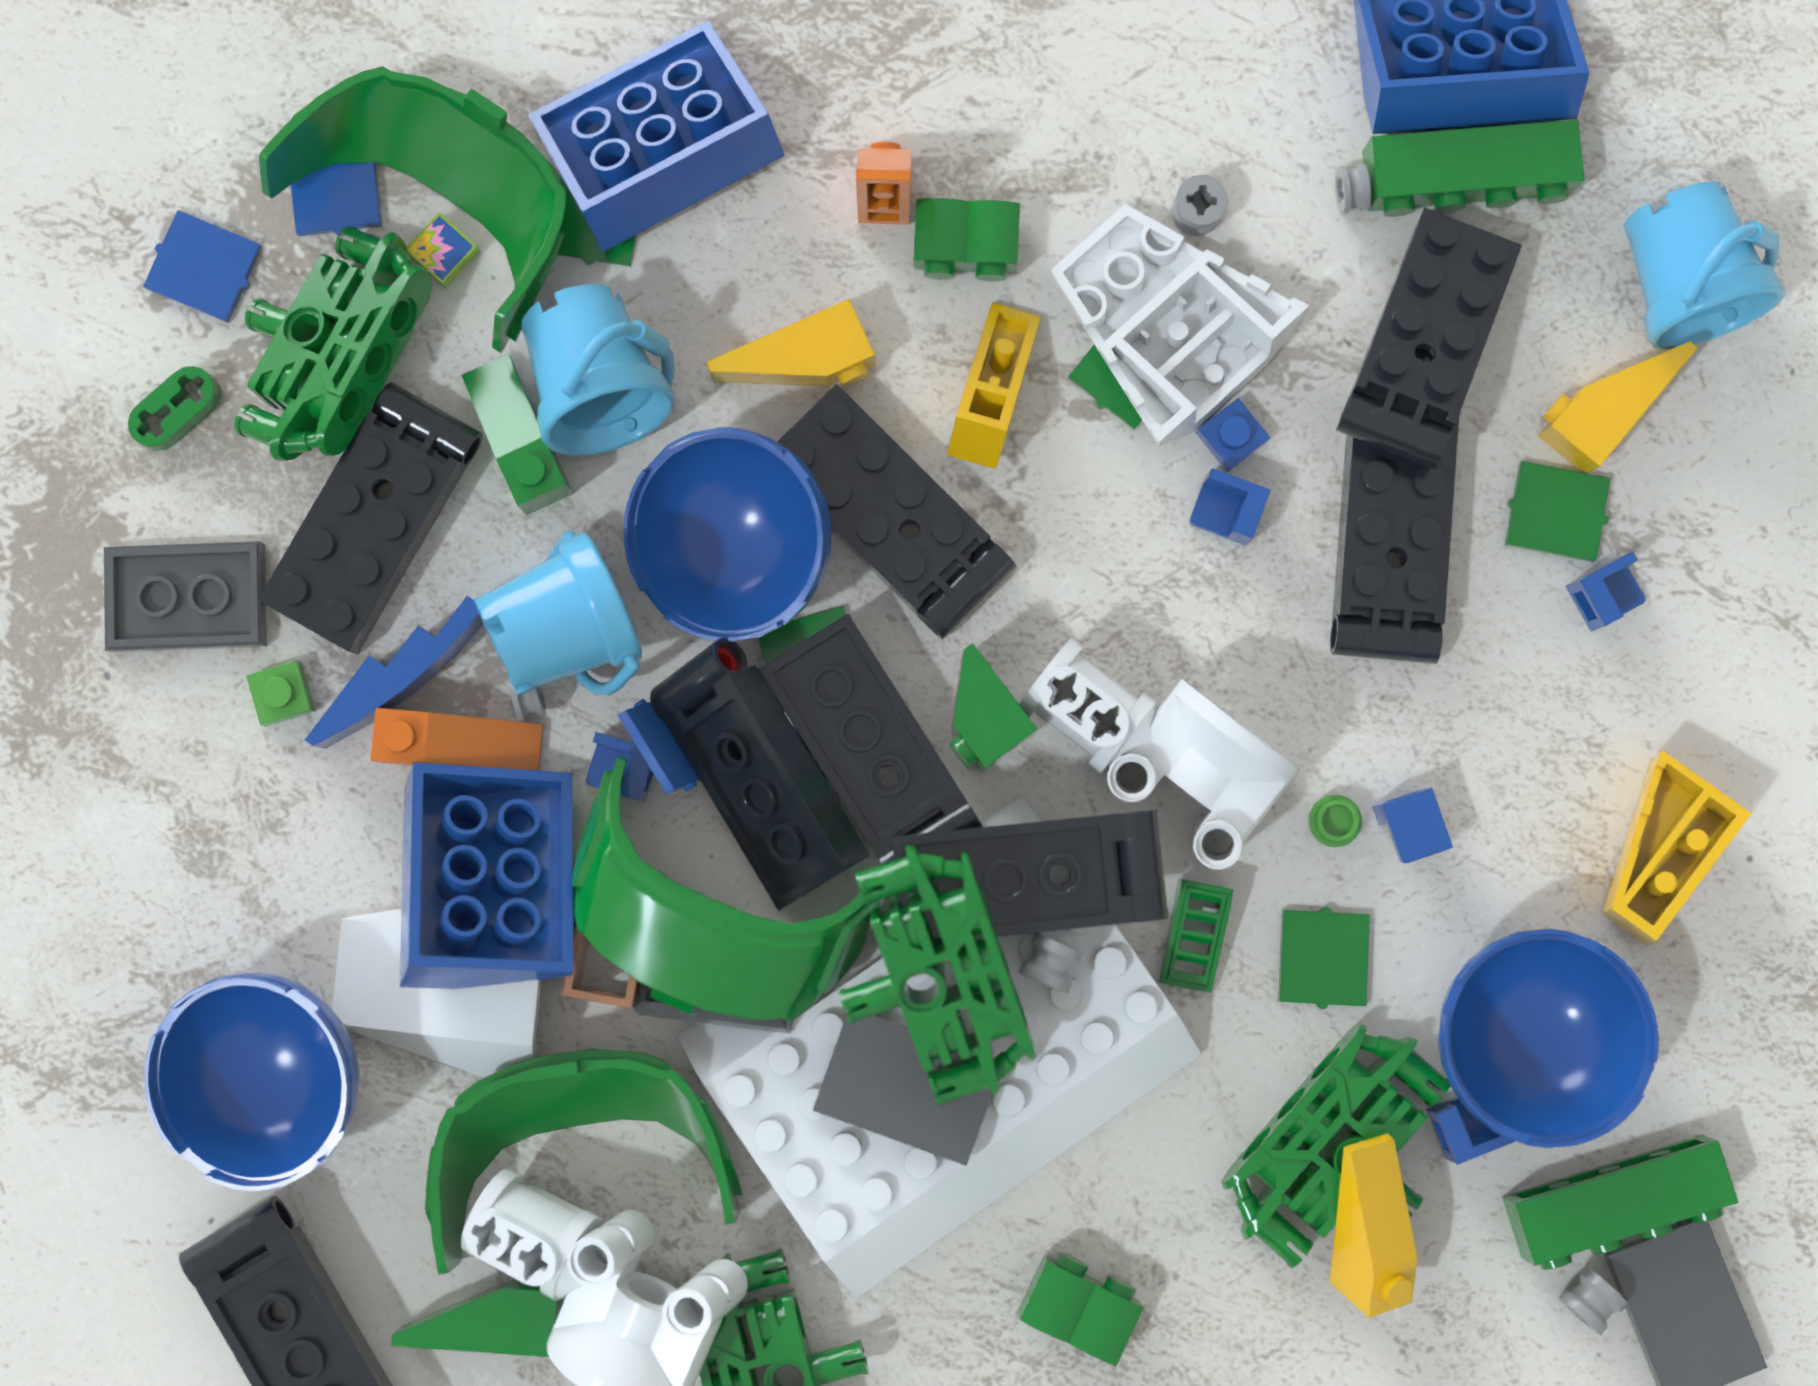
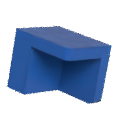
(1229, 506)
(1607, 592)
(637, 772)
(1414, 825)
(1461, 1134)

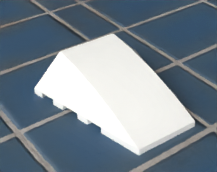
(1172, 319)
(463, 1027)

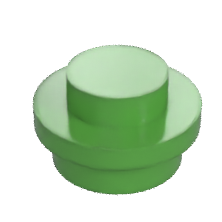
(1335, 821)

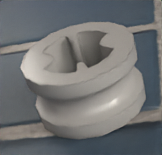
(1352, 188)
(528, 703)

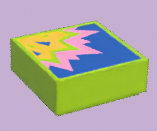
(442, 250)

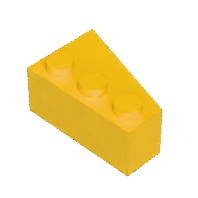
(1669, 847)

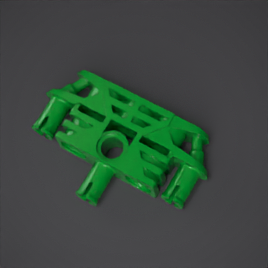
(333, 345)
(977, 962)
(1310, 1122)
(776, 1337)

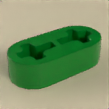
(165, 399)

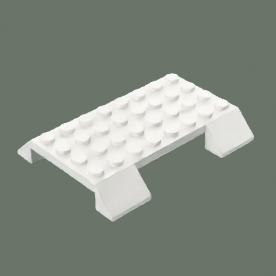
(884, 1202)

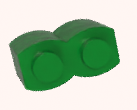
(966, 237)
(1080, 1308)

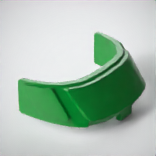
(448, 144)
(695, 946)
(553, 1096)

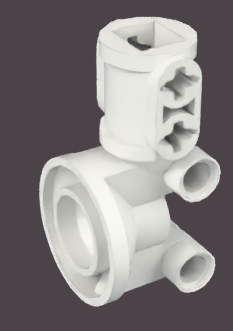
(1184, 739)
(613, 1320)

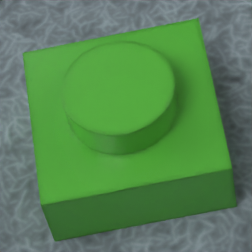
(280, 693)

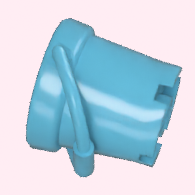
(1701, 266)
(595, 372)
(562, 621)

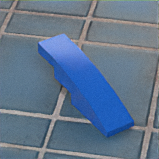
(389, 685)

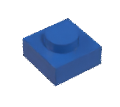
(1232, 435)

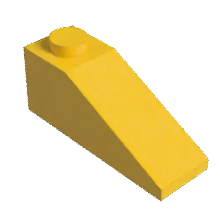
(807, 353)
(993, 385)
(1602, 413)
(1373, 1230)

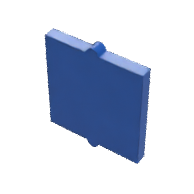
(336, 199)
(202, 266)
(659, 747)

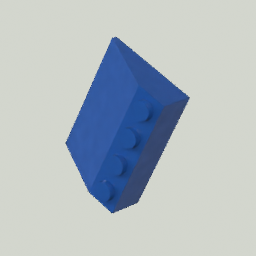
(1468, 63)
(657, 135)
(486, 876)

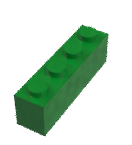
(1474, 167)
(1620, 1201)

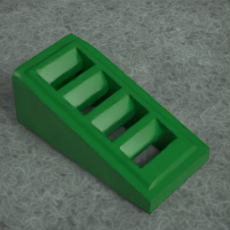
(1223, 899)

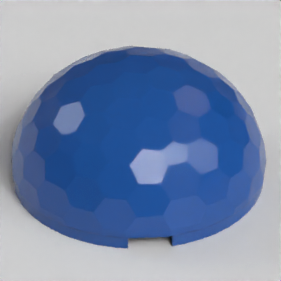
(727, 534)
(1548, 1038)
(252, 1080)

